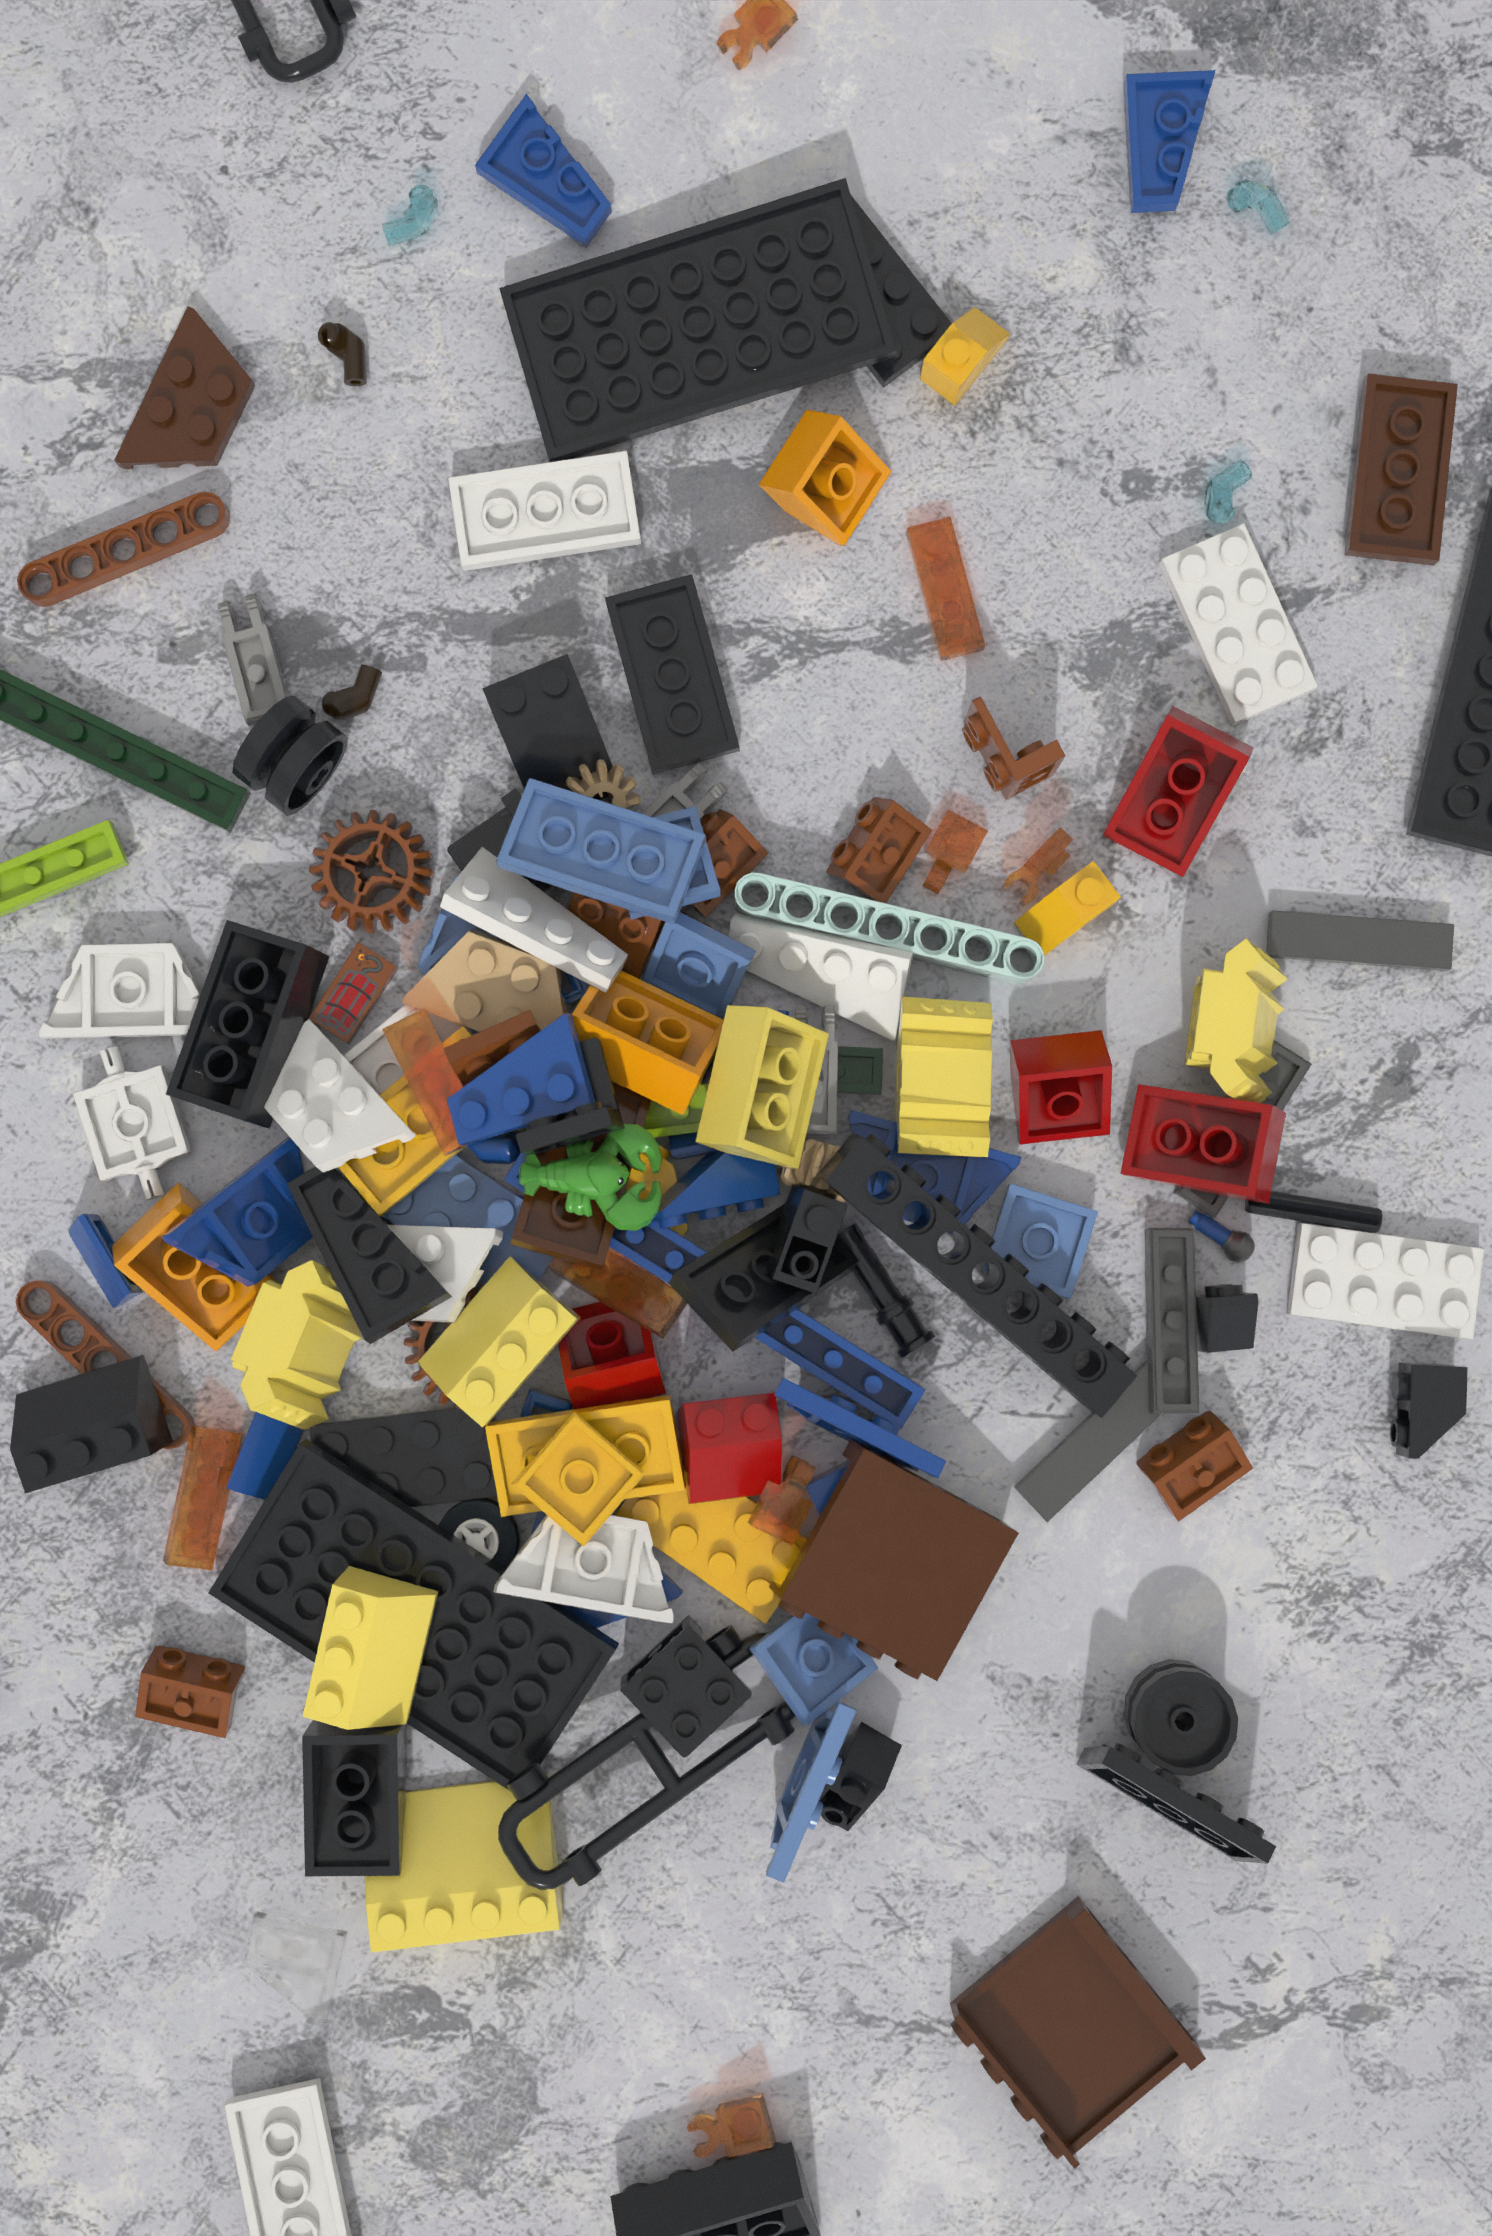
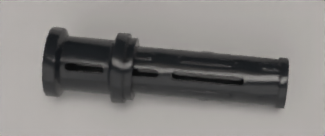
(893, 1308)

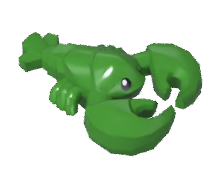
(600, 1175)

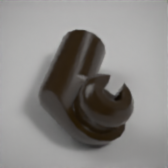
(348, 348)
(355, 699)

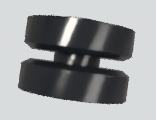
(289, 755)
(1186, 1745)

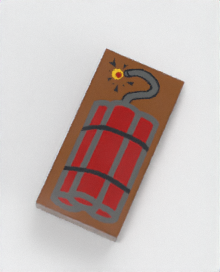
(353, 993)

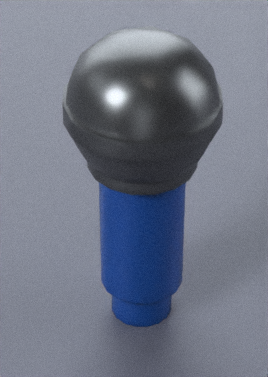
(1236, 1244)

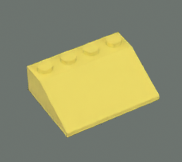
(456, 1874)

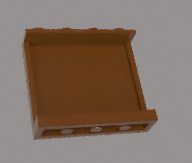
(895, 1564)
(1072, 2030)

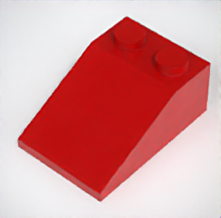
(1178, 791)
(1204, 1142)

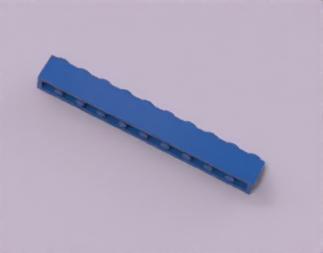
(794, 1336)

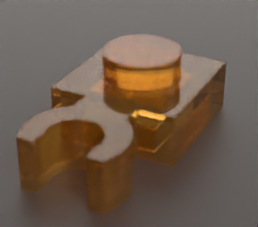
(761, 24)
(739, 2125)

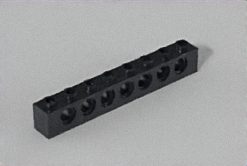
(1094, 1386)

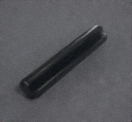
(1318, 1212)

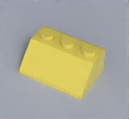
(762, 1086)
(497, 1341)
(369, 1651)

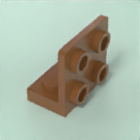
(1002, 770)
(614, 923)

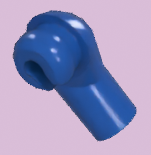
(497, 1149)

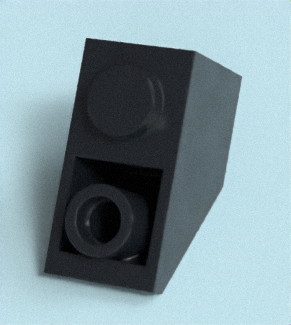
(806, 1237)
(1226, 1318)
(1428, 1405)
(861, 1778)

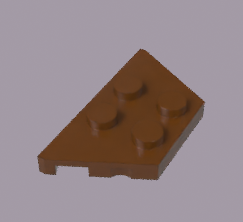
(189, 402)

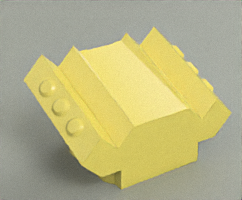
(1236, 1021)
(943, 1077)
(295, 1346)

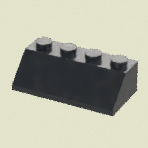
(246, 1022)
(732, 2197)

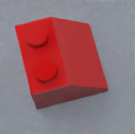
(1061, 1086)
(609, 1359)
(730, 1446)

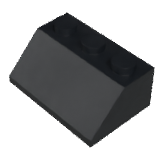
(87, 1424)

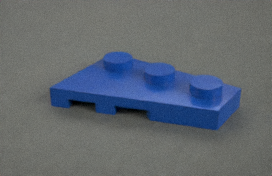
(1161, 132)
(543, 176)
(529, 1083)

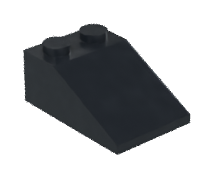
(547, 724)
(353, 1800)

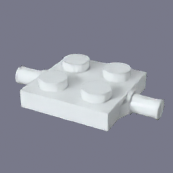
(132, 1123)

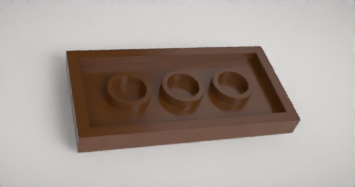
(1401, 469)
(550, 1229)

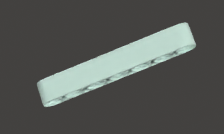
(910, 922)

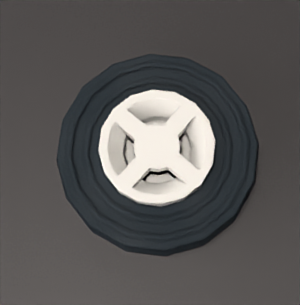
(485, 1517)

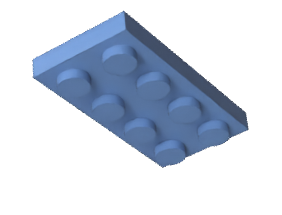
(601, 851)
(469, 1199)

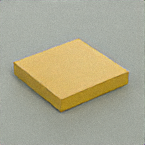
(578, 1478)

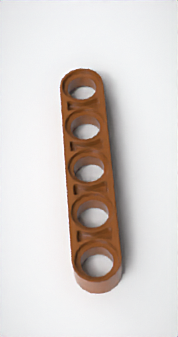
(100, 549)
(94, 1341)

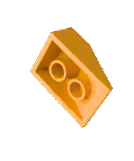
(187, 1288)

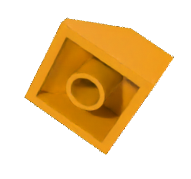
(825, 475)

